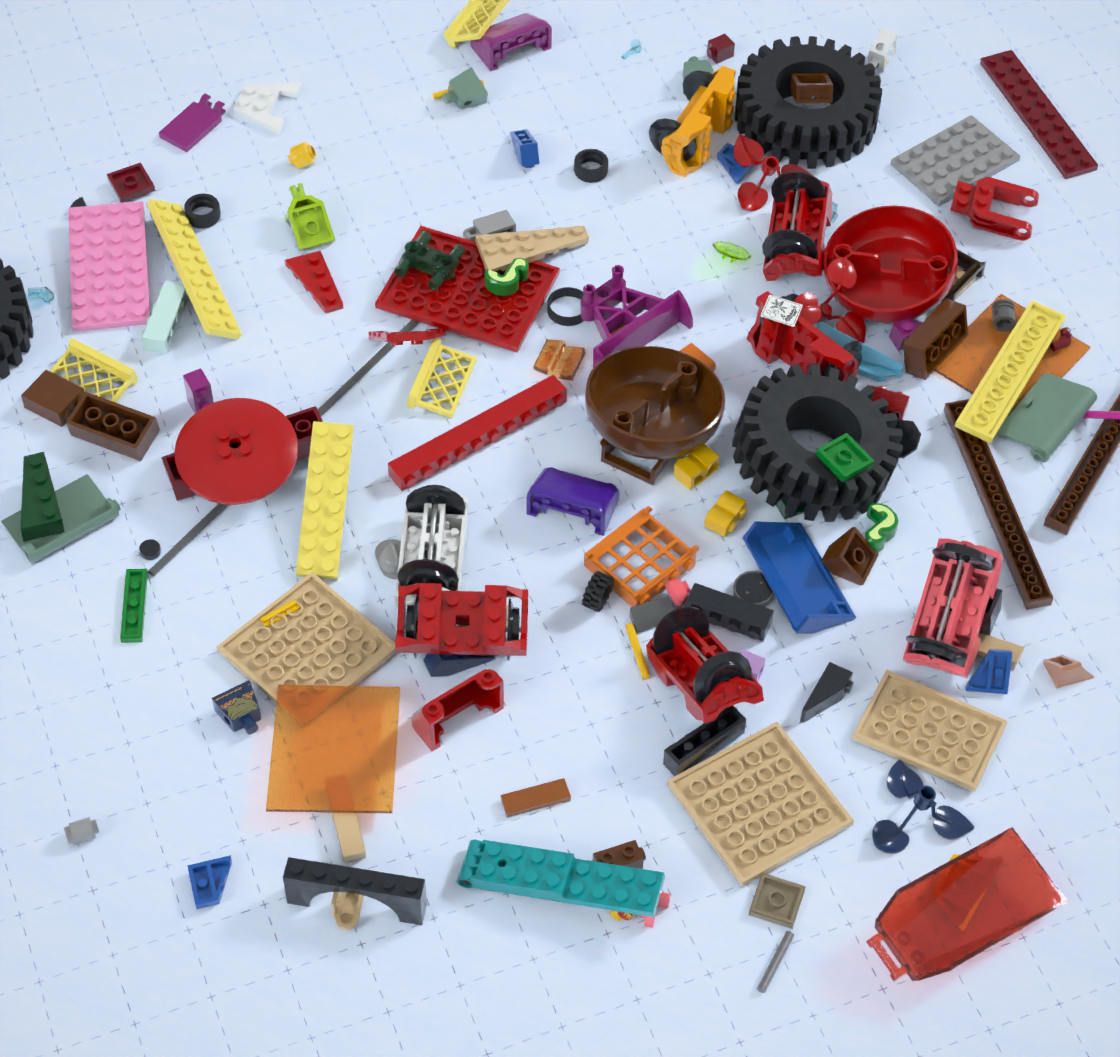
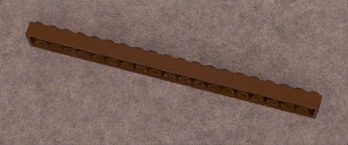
(1085, 475)
(1001, 513)

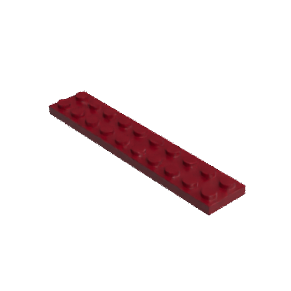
(1039, 114)

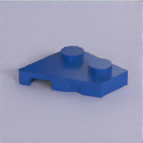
(727, 159)
(992, 673)
(209, 880)

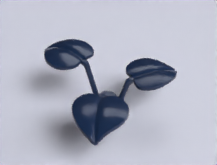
(905, 782)

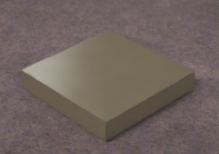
(777, 900)

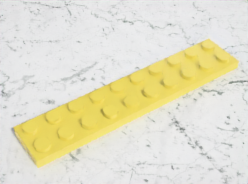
(194, 269)
(1010, 371)

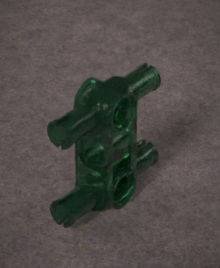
(429, 260)

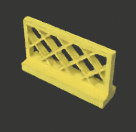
(473, 20)
(97, 360)
(428, 369)

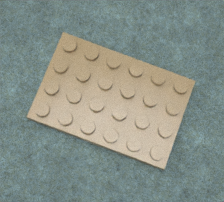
(930, 730)

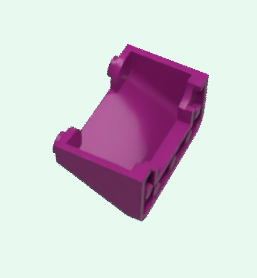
(511, 35)

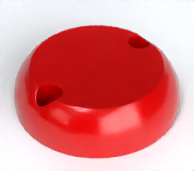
(900, 261)

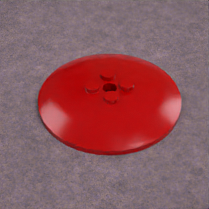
(241, 473)

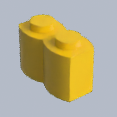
(726, 513)

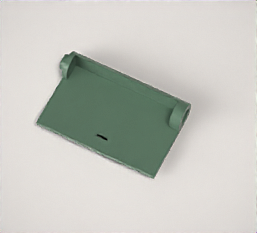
(1047, 415)
(81, 511)

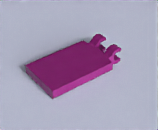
(193, 123)

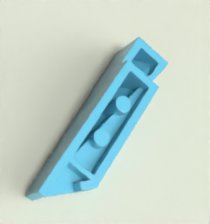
(873, 364)

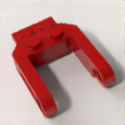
(977, 199)

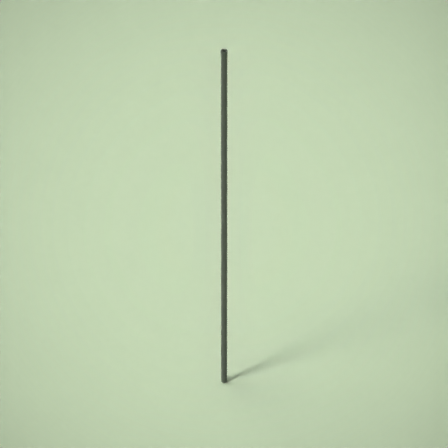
(322, 410)

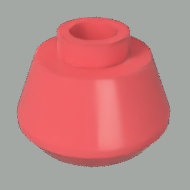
(677, 591)

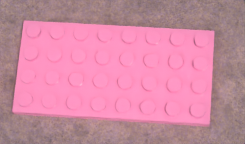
(108, 266)

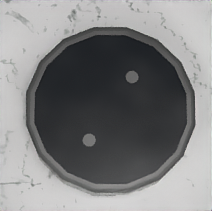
(753, 588)

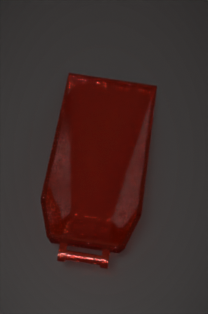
(964, 908)

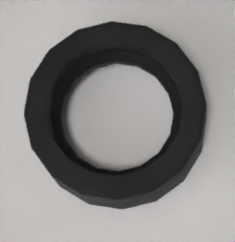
(591, 175)
(202, 200)

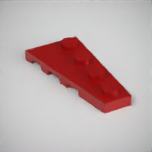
(316, 279)

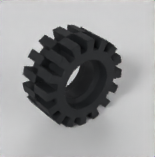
(597, 591)

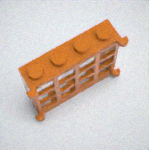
(655, 586)

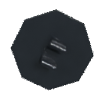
(910, 437)

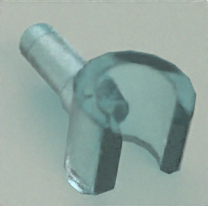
(635, 47)

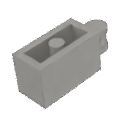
(491, 224)

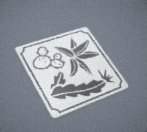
(781, 310)

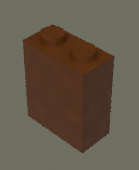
(52, 397)

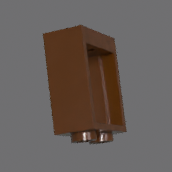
(806, 85)

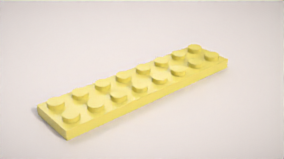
(325, 500)

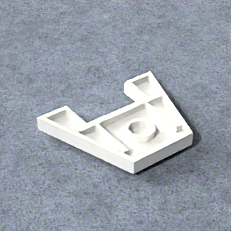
(259, 100)

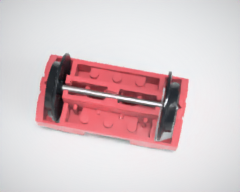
(957, 581)

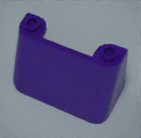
(573, 496)

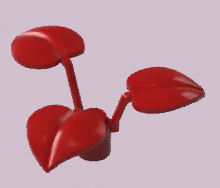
(747, 152)
(844, 274)

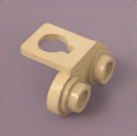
(346, 909)

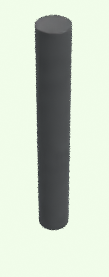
(775, 962)

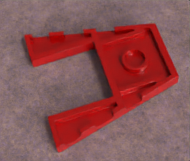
(415, 337)

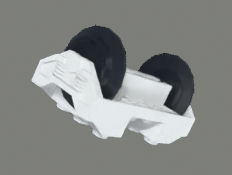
(432, 519)

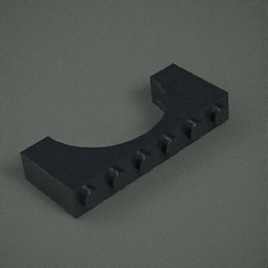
(401, 893)

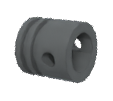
(1003, 315)

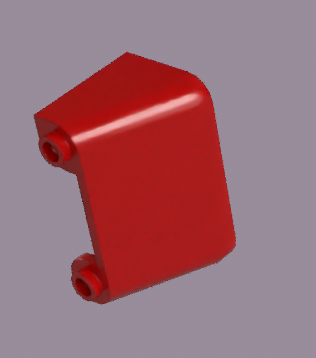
(482, 690)

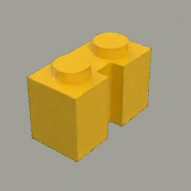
(696, 467)

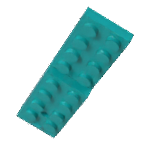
(559, 877)

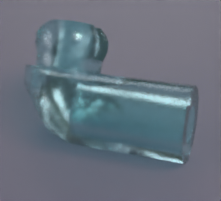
(41, 292)

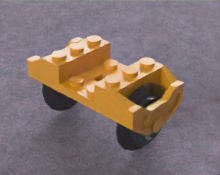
(709, 109)

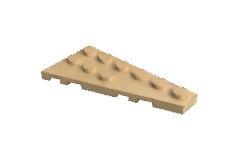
(502, 248)

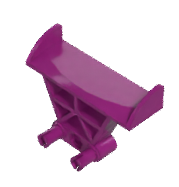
(600, 303)

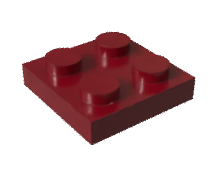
(130, 182)

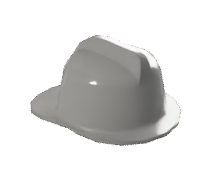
(387, 556)

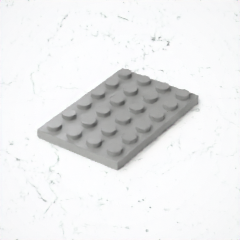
(956, 154)

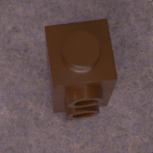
(625, 854)

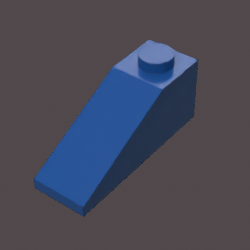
(525, 148)

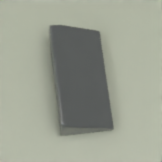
(649, 614)

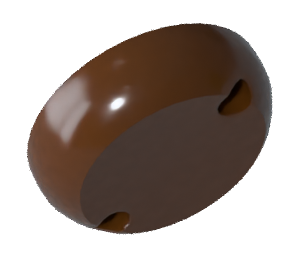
(654, 402)

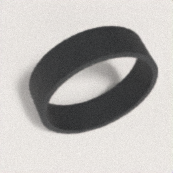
(562, 292)

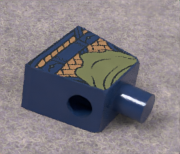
(238, 708)

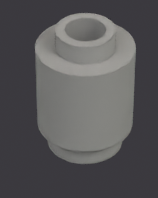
(81, 831)

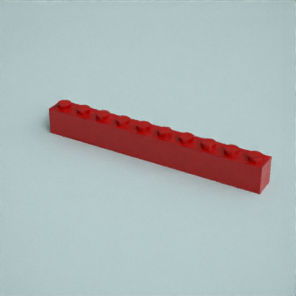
(477, 432)

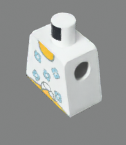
(882, 57)

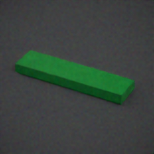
(134, 605)

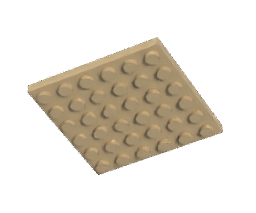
(316, 645)
(759, 803)

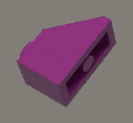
(902, 330)

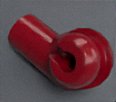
(1064, 340)

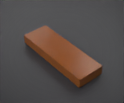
(535, 797)

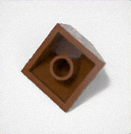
(850, 557)

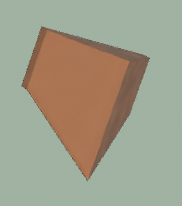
(1066, 671)

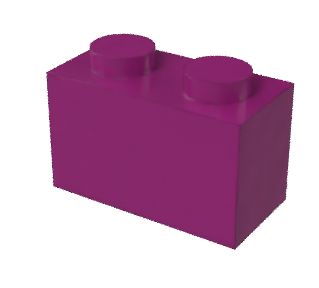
(197, 389)

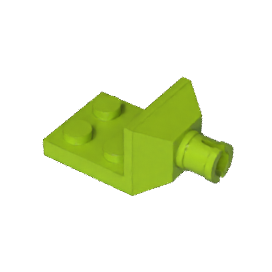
(308, 219)

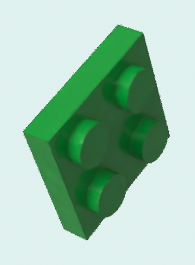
(844, 457)

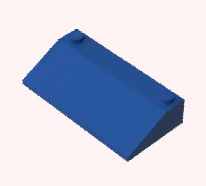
(797, 576)

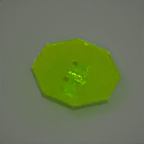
(731, 250)

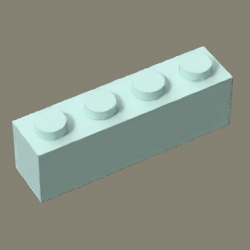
(164, 317)

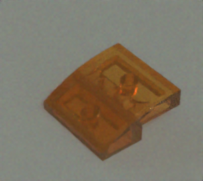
(559, 359)

